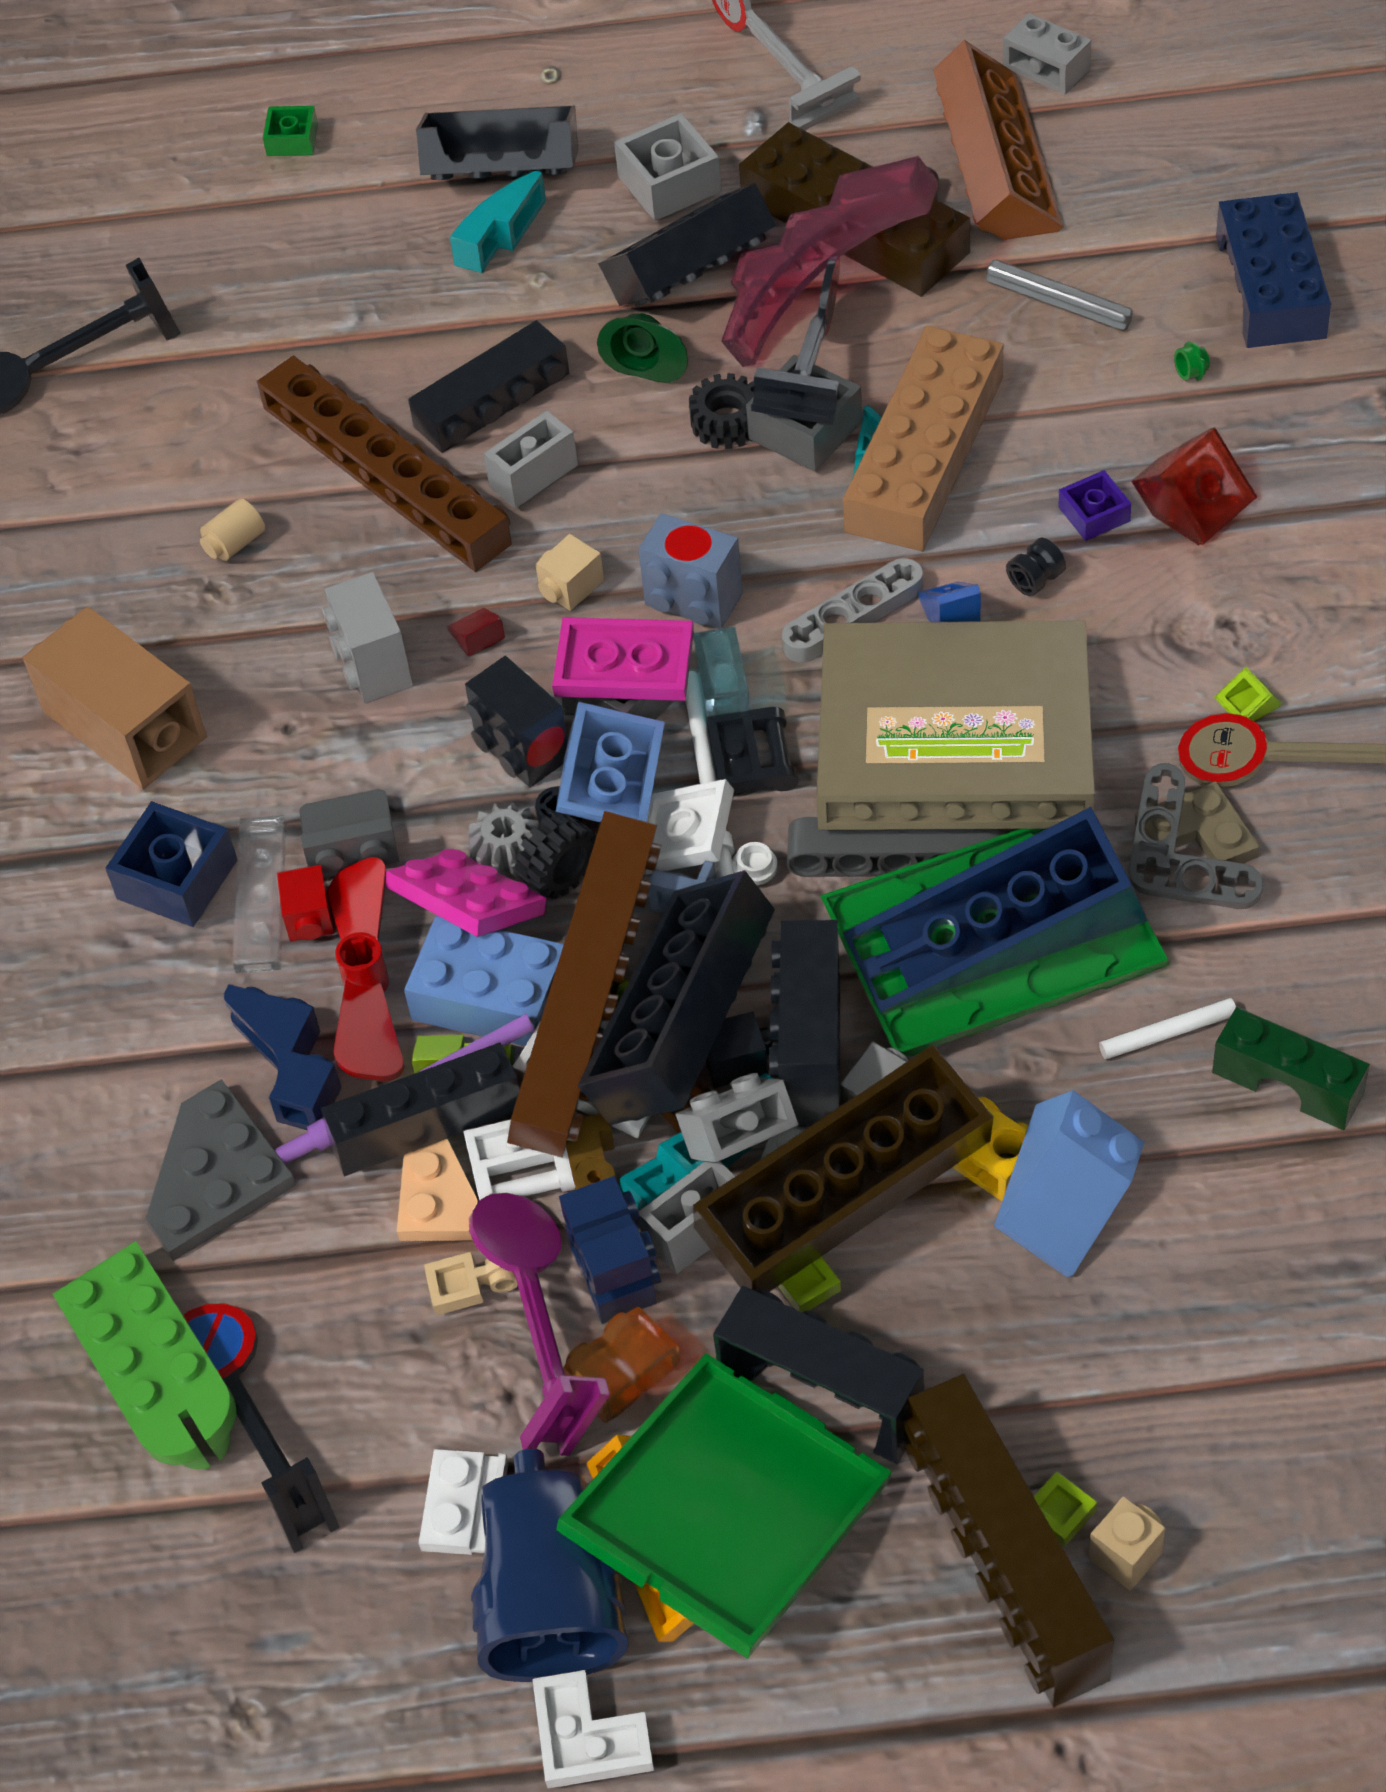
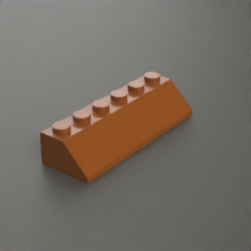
(996, 145)

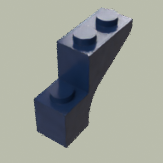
(285, 1036)

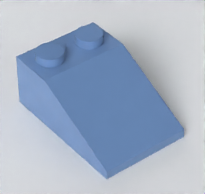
(609, 764)
(1067, 1180)

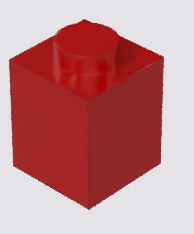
(305, 903)

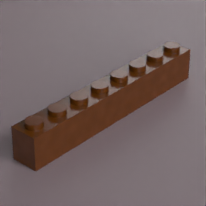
(583, 984)

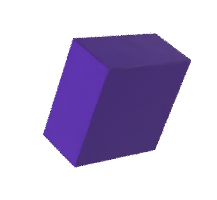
(1094, 505)

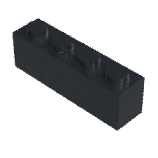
(489, 386)
(421, 1109)

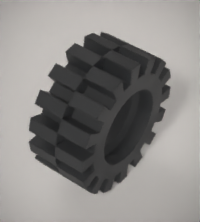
(719, 395)
(556, 855)

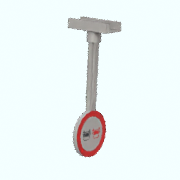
(817, 97)

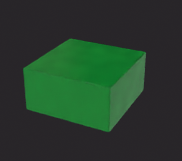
(290, 130)

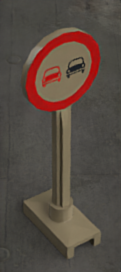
(1235, 748)

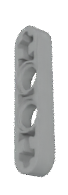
(847, 604)

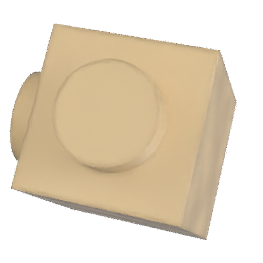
(569, 572)
(1127, 1542)

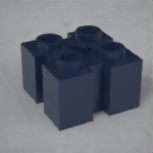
(610, 1248)

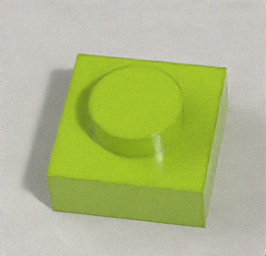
(811, 1286)
(1065, 1507)

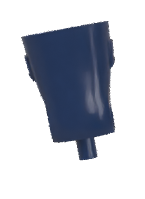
(541, 1596)

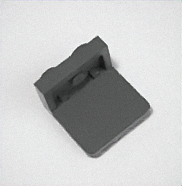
(348, 831)

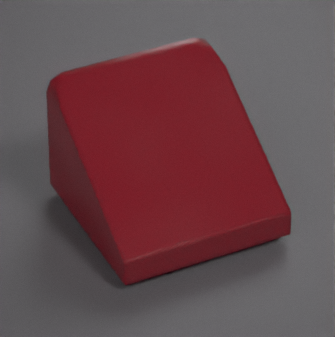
(477, 631)

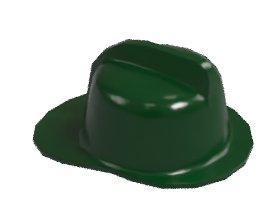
(642, 348)

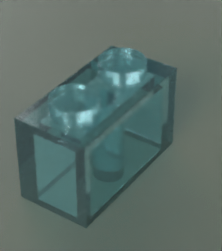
(720, 671)

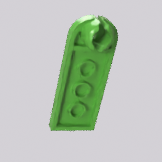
(149, 1358)

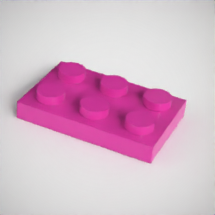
(623, 658)
(465, 892)

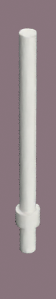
(705, 760)

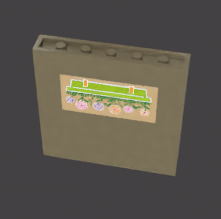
(954, 725)

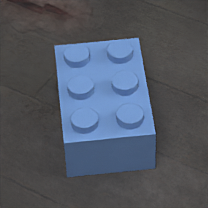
(480, 980)

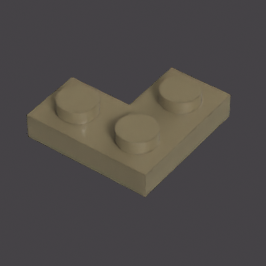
(1212, 823)

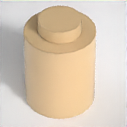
(231, 530)

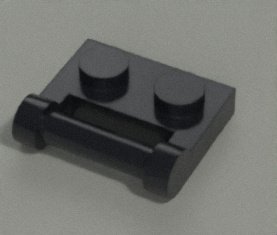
(737, 754)

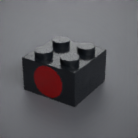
(516, 721)

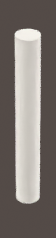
(1167, 1029)

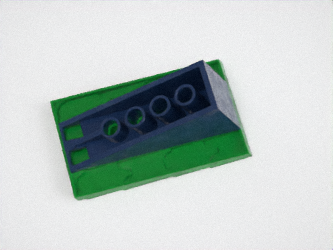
(994, 932)

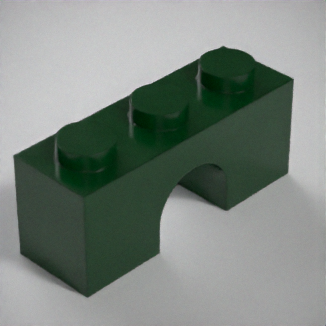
(1323, 1077)

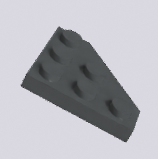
(212, 1172)

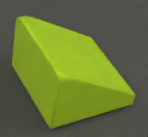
(1247, 696)
(434, 1048)

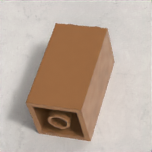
(115, 697)

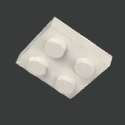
(690, 824)

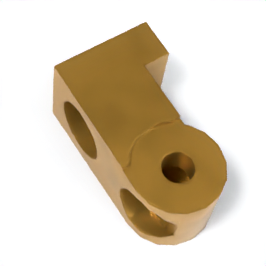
(587, 1154)

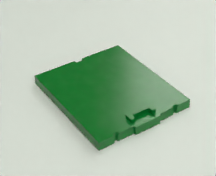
(725, 1503)

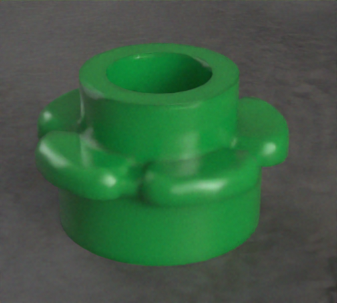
(1191, 361)

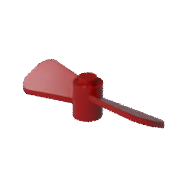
(365, 1032)

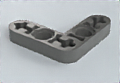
(1163, 852)

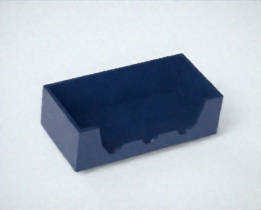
(1274, 269)

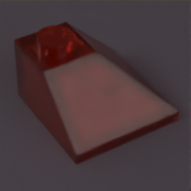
(1195, 487)

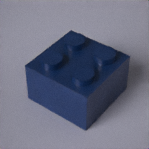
(172, 864)

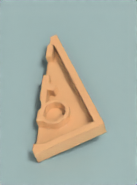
(434, 1196)

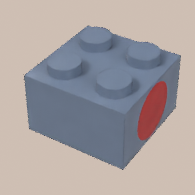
(691, 571)

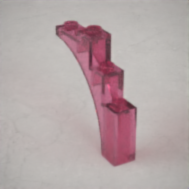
(775, 275)

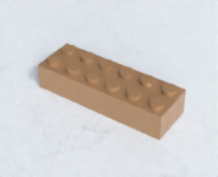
(923, 438)

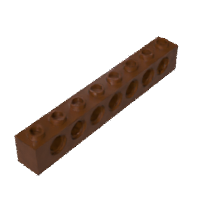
(386, 463)

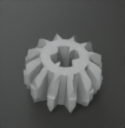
(499, 837)

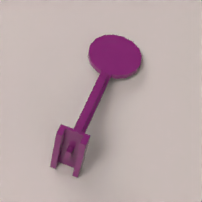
(526, 1242)

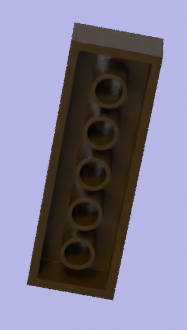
(801, 173)
(843, 1172)
(1008, 1541)

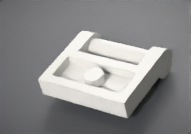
(494, 1156)

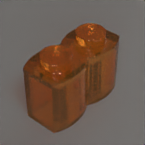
(629, 1355)

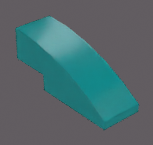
(498, 222)

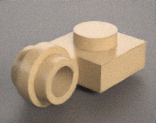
(456, 1282)

